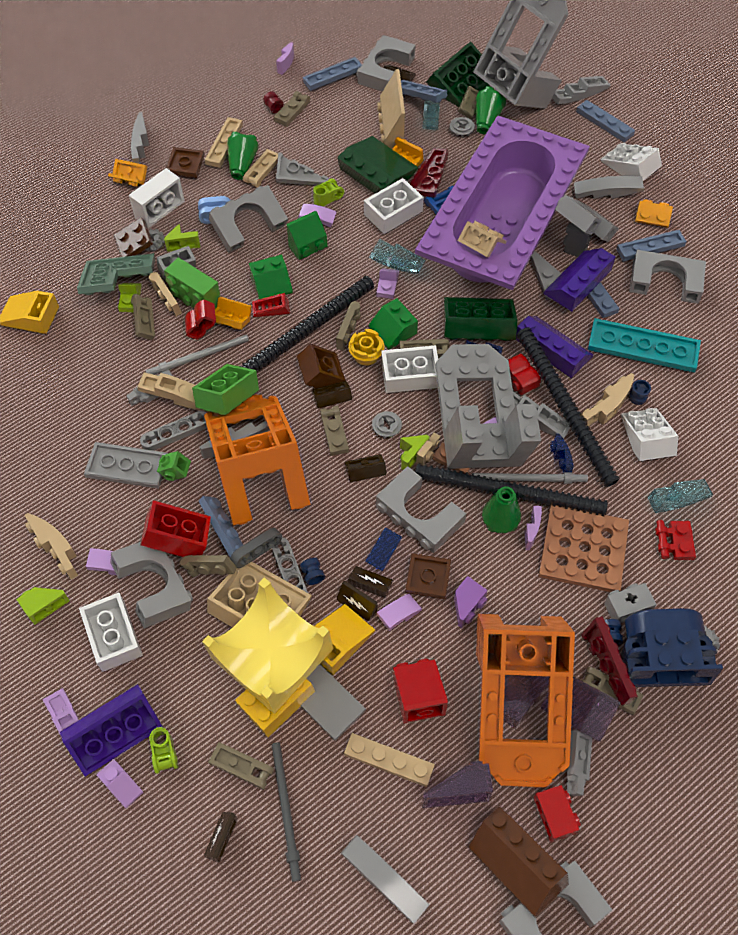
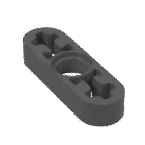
(256, 547)

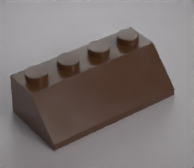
(518, 861)

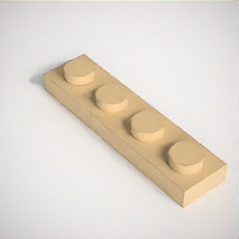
(219, 148)
(389, 760)

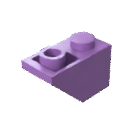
(468, 599)

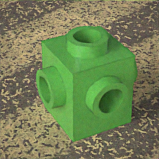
(173, 466)

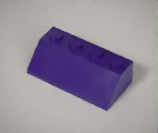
(581, 278)
(560, 349)
(110, 730)

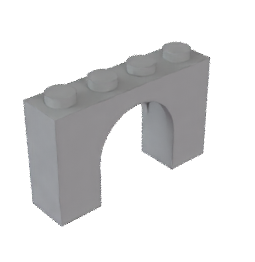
(385, 50)
(261, 201)
(586, 218)
(688, 270)
(430, 532)
(171, 600)
(579, 893)

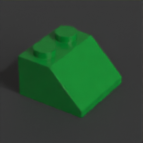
(306, 235)
(270, 277)
(394, 323)

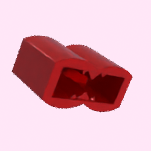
(200, 319)
(523, 375)

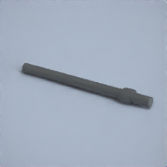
(293, 854)

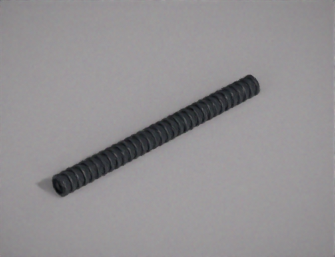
(309, 325)
(568, 408)
(522, 492)

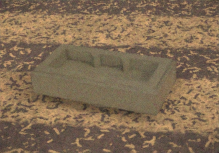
(468, 104)

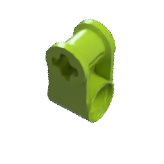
(327, 193)
(162, 754)

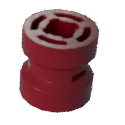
(273, 102)

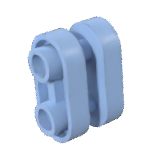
(206, 204)

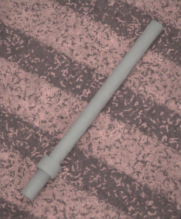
(197, 355)
(566, 478)

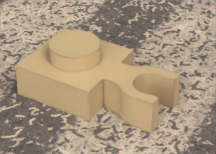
(426, 453)

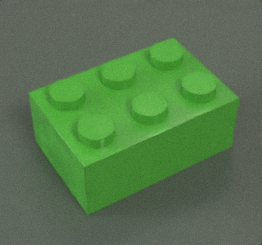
(191, 284)
(225, 389)

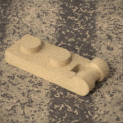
(261, 168)
(164, 293)

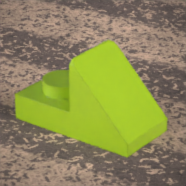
(177, 240)
(127, 291)
(411, 446)

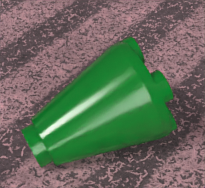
(488, 106)
(241, 153)
(502, 511)

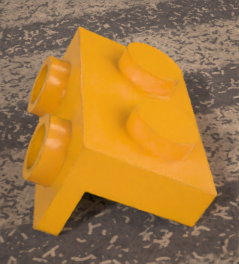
(408, 151)
(128, 172)
(654, 213)
(232, 313)

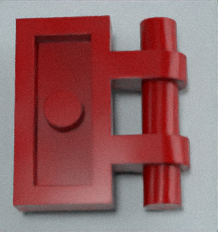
(681, 540)

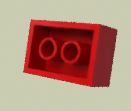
(175, 530)

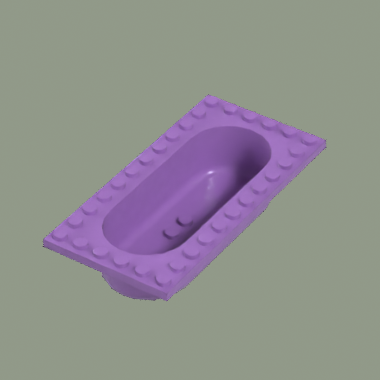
(512, 190)

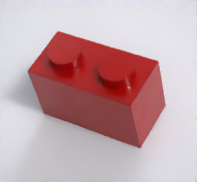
(556, 813)

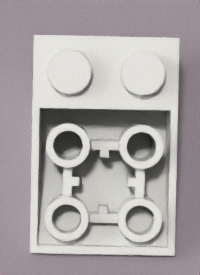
(633, 160)
(650, 434)

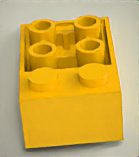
(30, 311)
(347, 635)

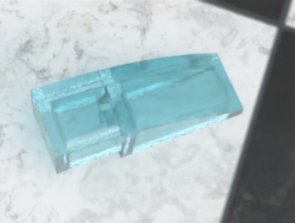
(431, 115)
(397, 257)
(679, 495)

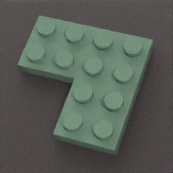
(103, 273)

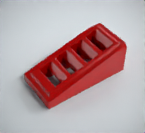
(270, 301)

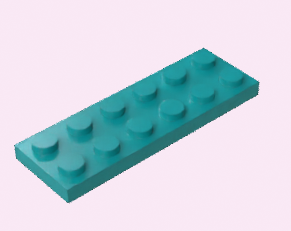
(644, 345)

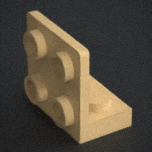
(480, 238)

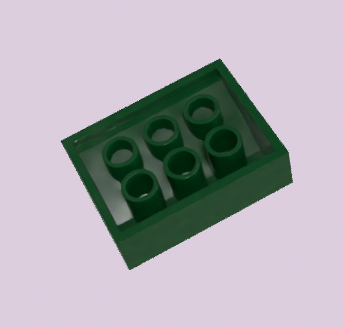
(458, 74)
(375, 164)
(479, 318)

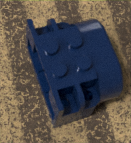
(669, 649)

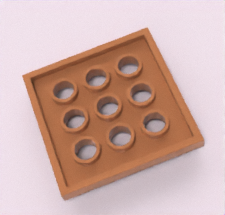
(595, 541)

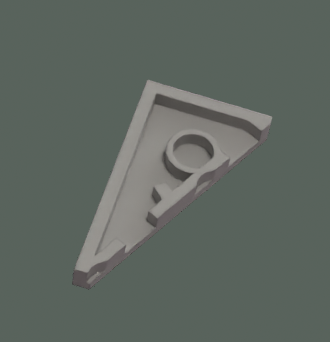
(296, 173)
(545, 271)

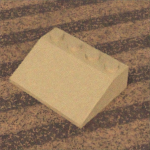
(392, 111)
(238, 591)

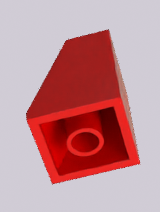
(419, 690)

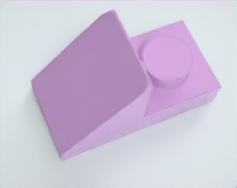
(387, 283)
(119, 783)

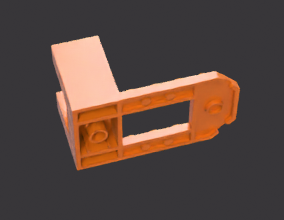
(256, 454)
(529, 652)

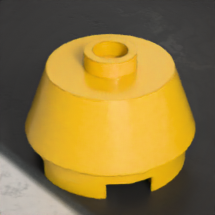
(366, 347)

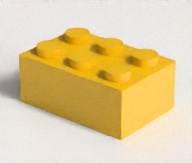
(264, 718)

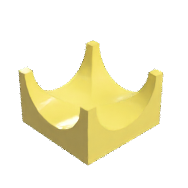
(270, 649)

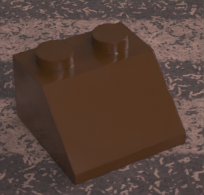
(320, 366)

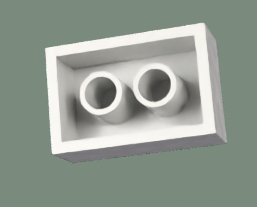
(157, 197)
(393, 205)
(409, 369)
(110, 632)

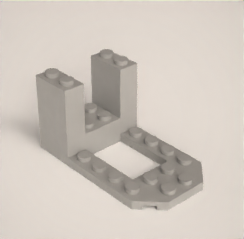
(510, 68)
(465, 439)

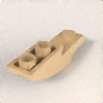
(170, 388)
(610, 404)
(53, 542)

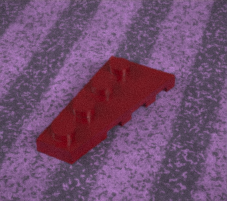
(430, 173)
(610, 661)

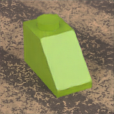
(41, 602)

